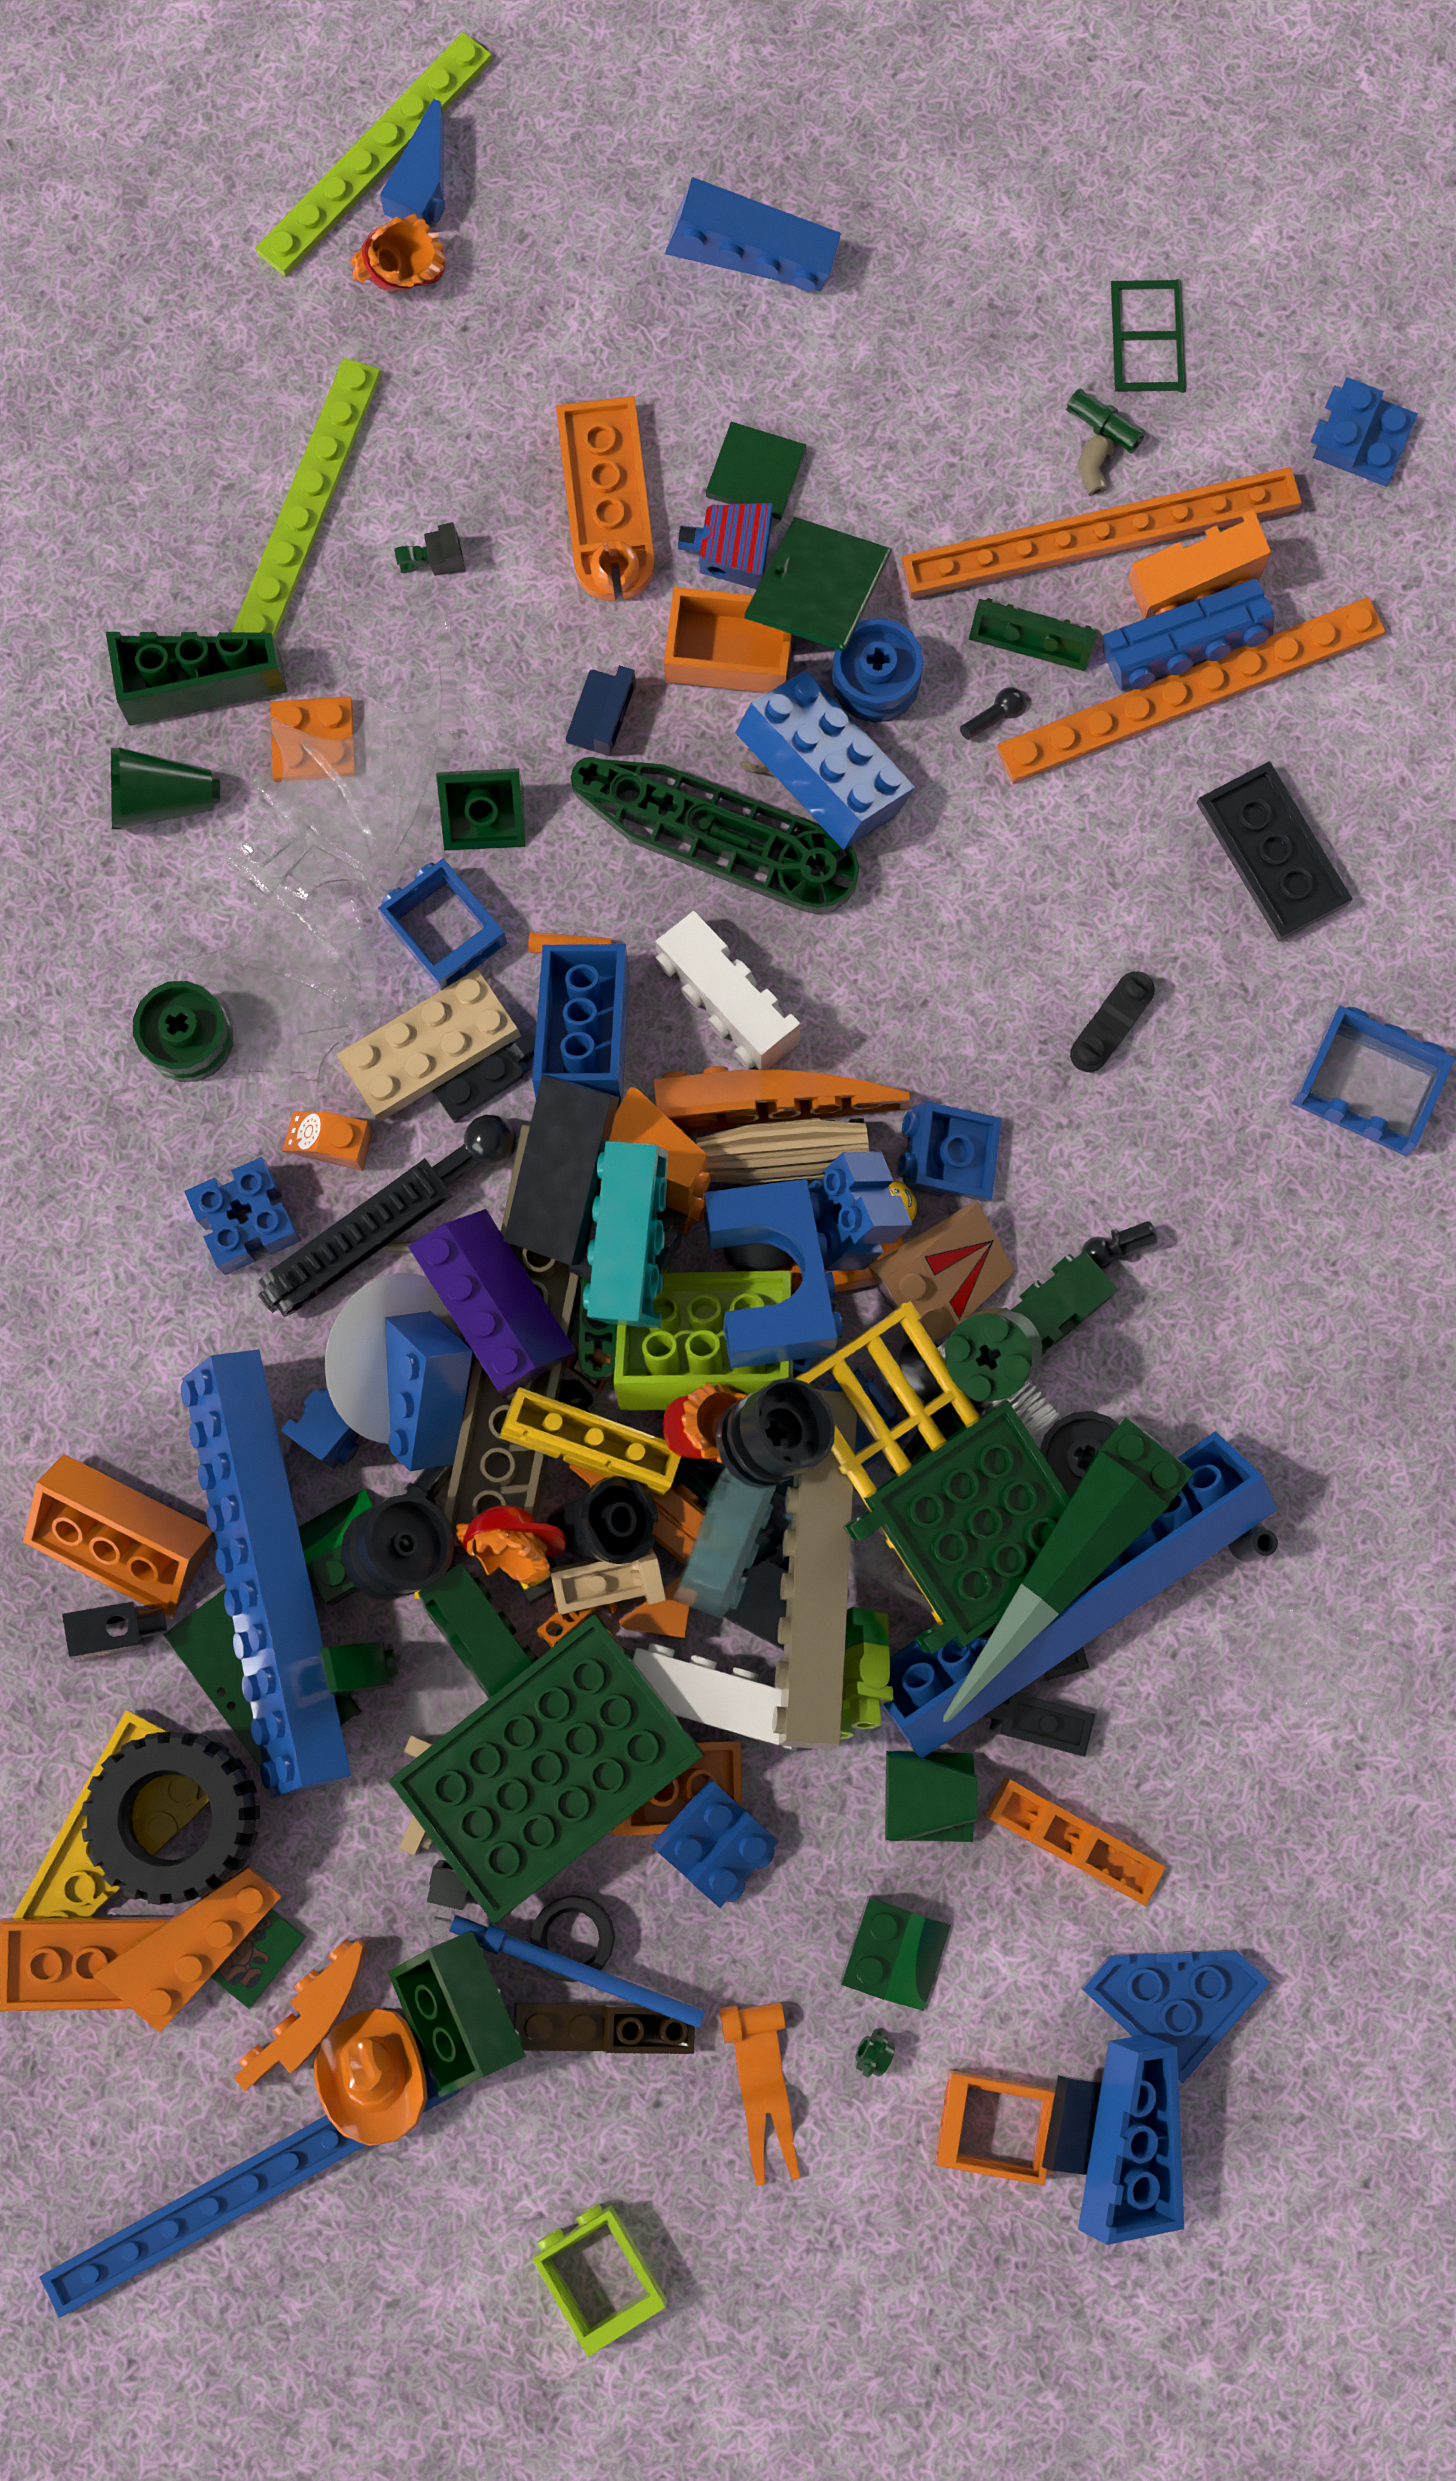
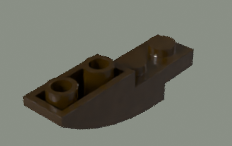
(600, 2028)

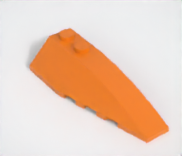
(740, 1097)

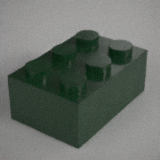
(456, 2013)

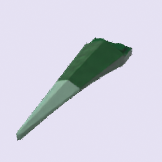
(1112, 1505)

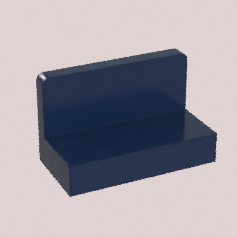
(601, 710)

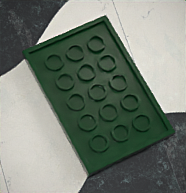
(546, 1768)

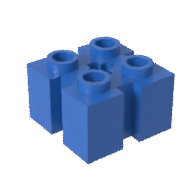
(218, 1205)
(858, 1210)

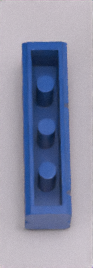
(1188, 635)

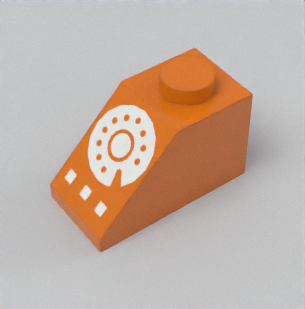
(329, 1138)

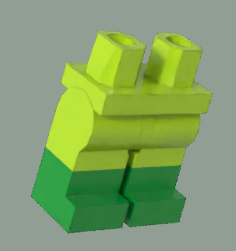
(865, 1670)

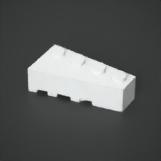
(727, 993)
(711, 1696)

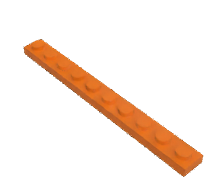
(1099, 533)
(1190, 691)

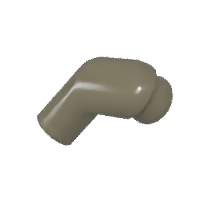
(1090, 461)

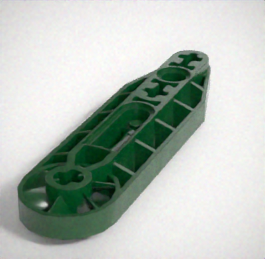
(694, 820)

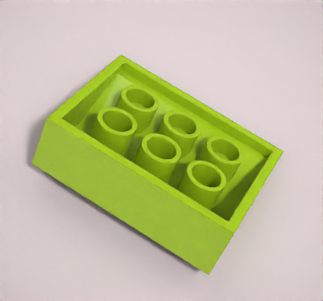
(691, 1346)

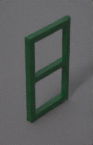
(1119, 336)

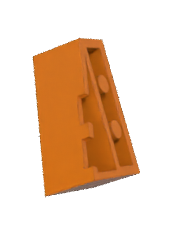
(1199, 570)

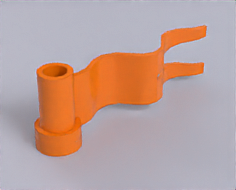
(761, 2079)

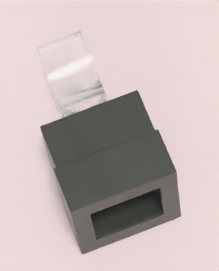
(449, 1894)

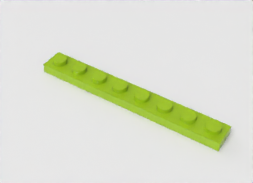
(371, 155)
(308, 498)

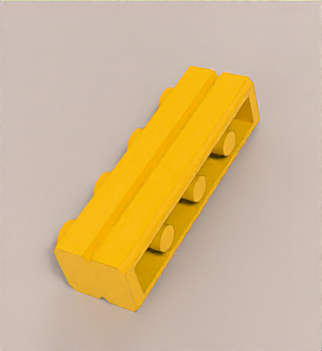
(589, 1441)

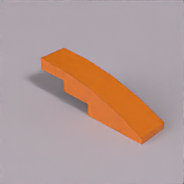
(1075, 1841)

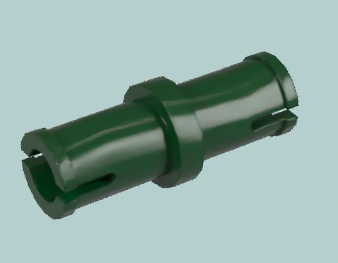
(1105, 420)

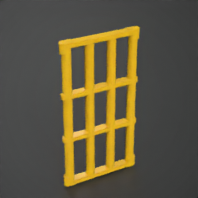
(919, 1414)

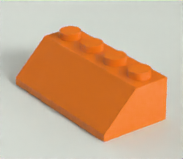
(116, 1534)

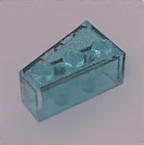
(724, 1545)

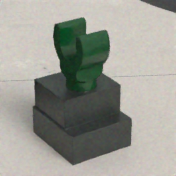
(441, 551)

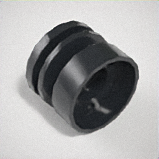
(775, 1433)

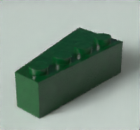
(191, 672)

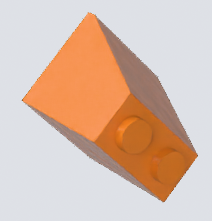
(687, 1179)

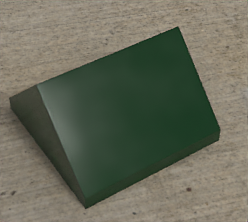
(481, 809)

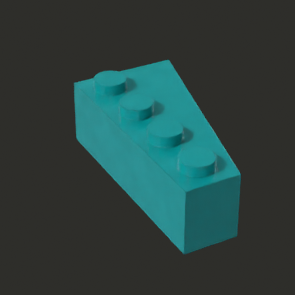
(627, 1235)

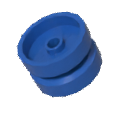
(878, 671)

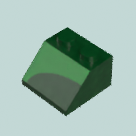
(322, 1547)
(895, 1954)

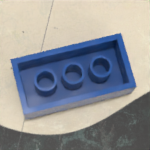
(824, 759)
(583, 1016)

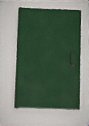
(818, 584)
(207, 1650)

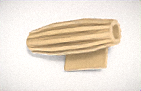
(780, 1150)

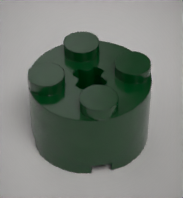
(986, 1331)

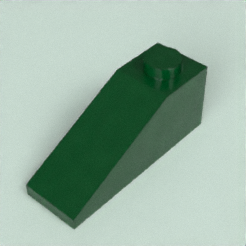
(358, 1668)

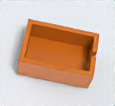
(719, 648)

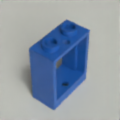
(466, 956)

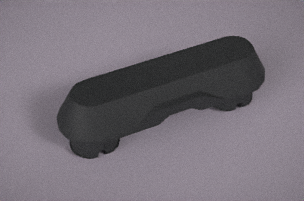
(1112, 1021)

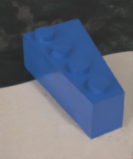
(323, 1430)

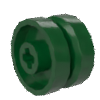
(160, 1028)

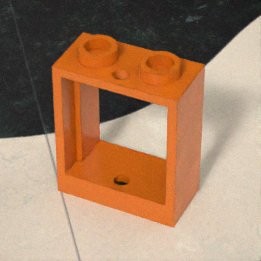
(952, 2119)

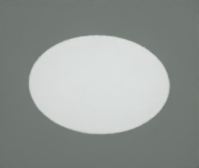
(358, 1348)

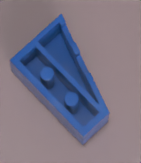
(425, 1389)

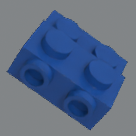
(1362, 432)
(949, 1151)
(716, 1844)

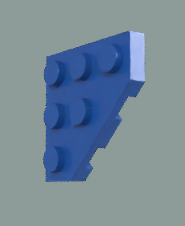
(1177, 1997)

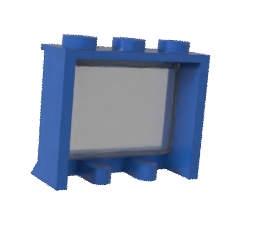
(1374, 1080)

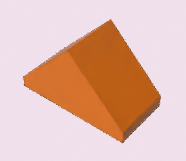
(661, 1618)

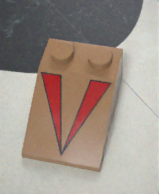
(945, 1270)

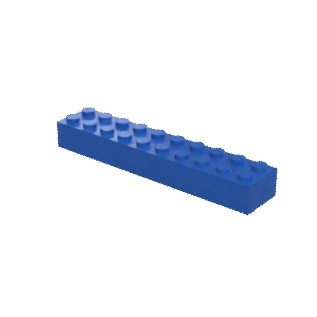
(1207, 1514)
(264, 1574)

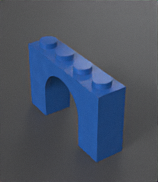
(782, 1217)

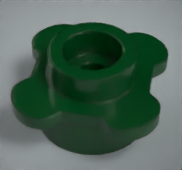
(874, 2054)

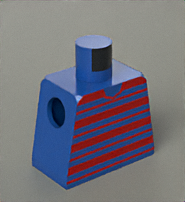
(732, 542)

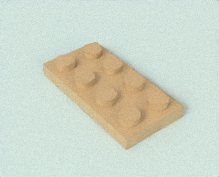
(428, 1045)

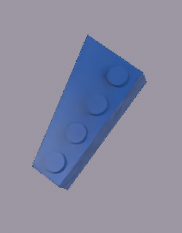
(751, 237)
(1136, 2145)

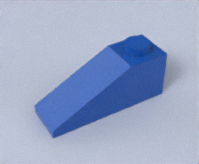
(419, 175)

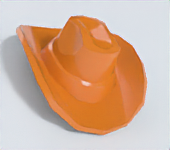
(371, 2077)

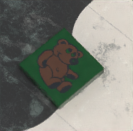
(258, 1958)

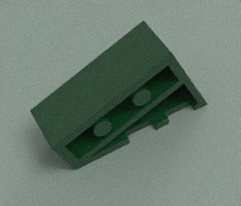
(1065, 1298)
(475, 1630)

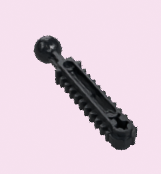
(382, 1218)

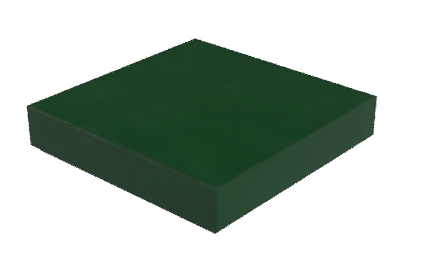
(755, 468)

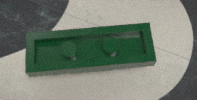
(1032, 634)

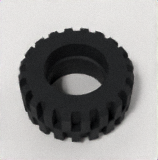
(112, 1830)

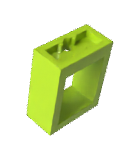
(623, 2319)

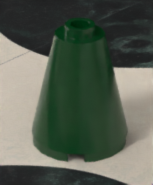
(157, 789)

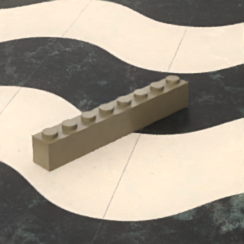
(816, 1597)

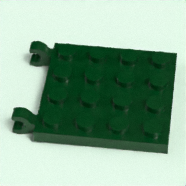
(969, 1522)

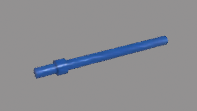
(495, 1940)

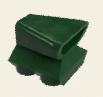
(930, 1797)

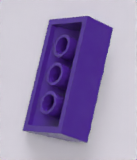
(492, 1300)

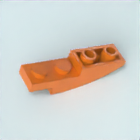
(320, 2004)

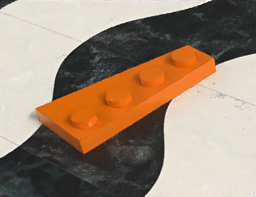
(179, 1957)

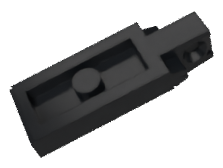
(486, 1078)
(1043, 1723)

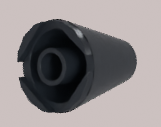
(608, 1521)

